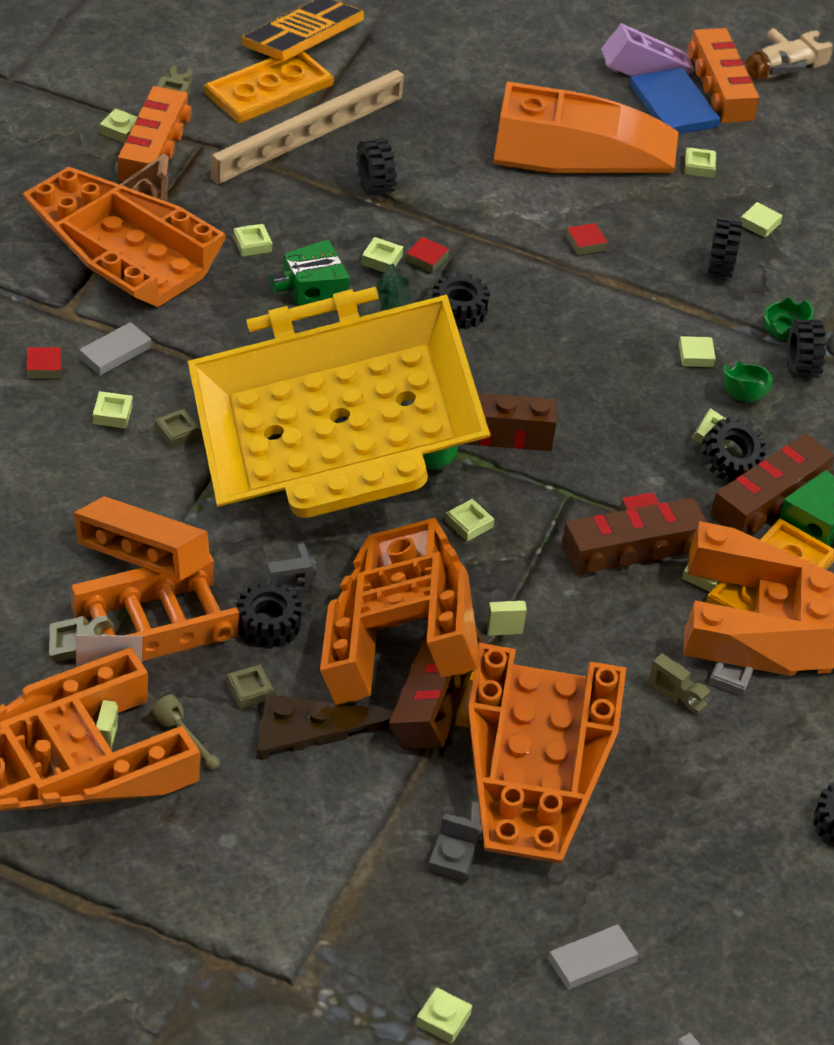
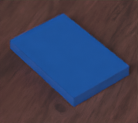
(674, 100)

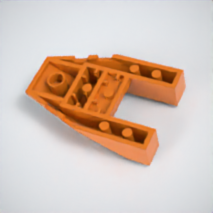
(398, 580)
(792, 612)
(60, 758)

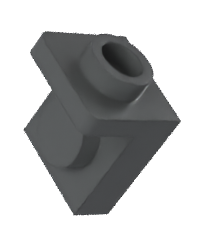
(293, 572)
(455, 847)

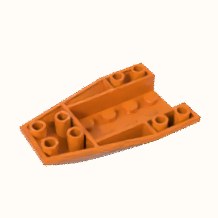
(579, 134)
(127, 235)
(538, 746)

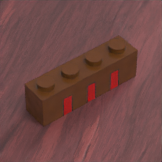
(518, 422)
(762, 490)
(631, 535)
(428, 702)

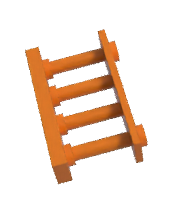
(144, 585)

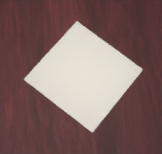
(96, 647)

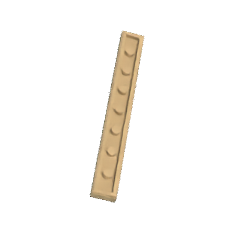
(306, 127)

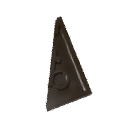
(311, 722)

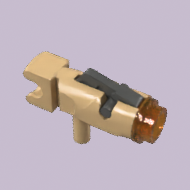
(788, 55)

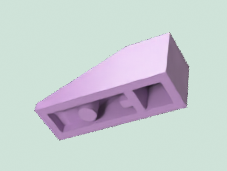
(640, 54)

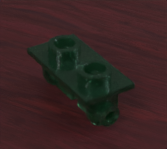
(393, 289)

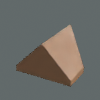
(151, 179)

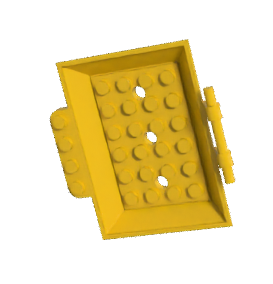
(334, 372)

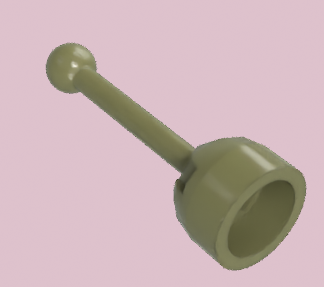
(170, 713)

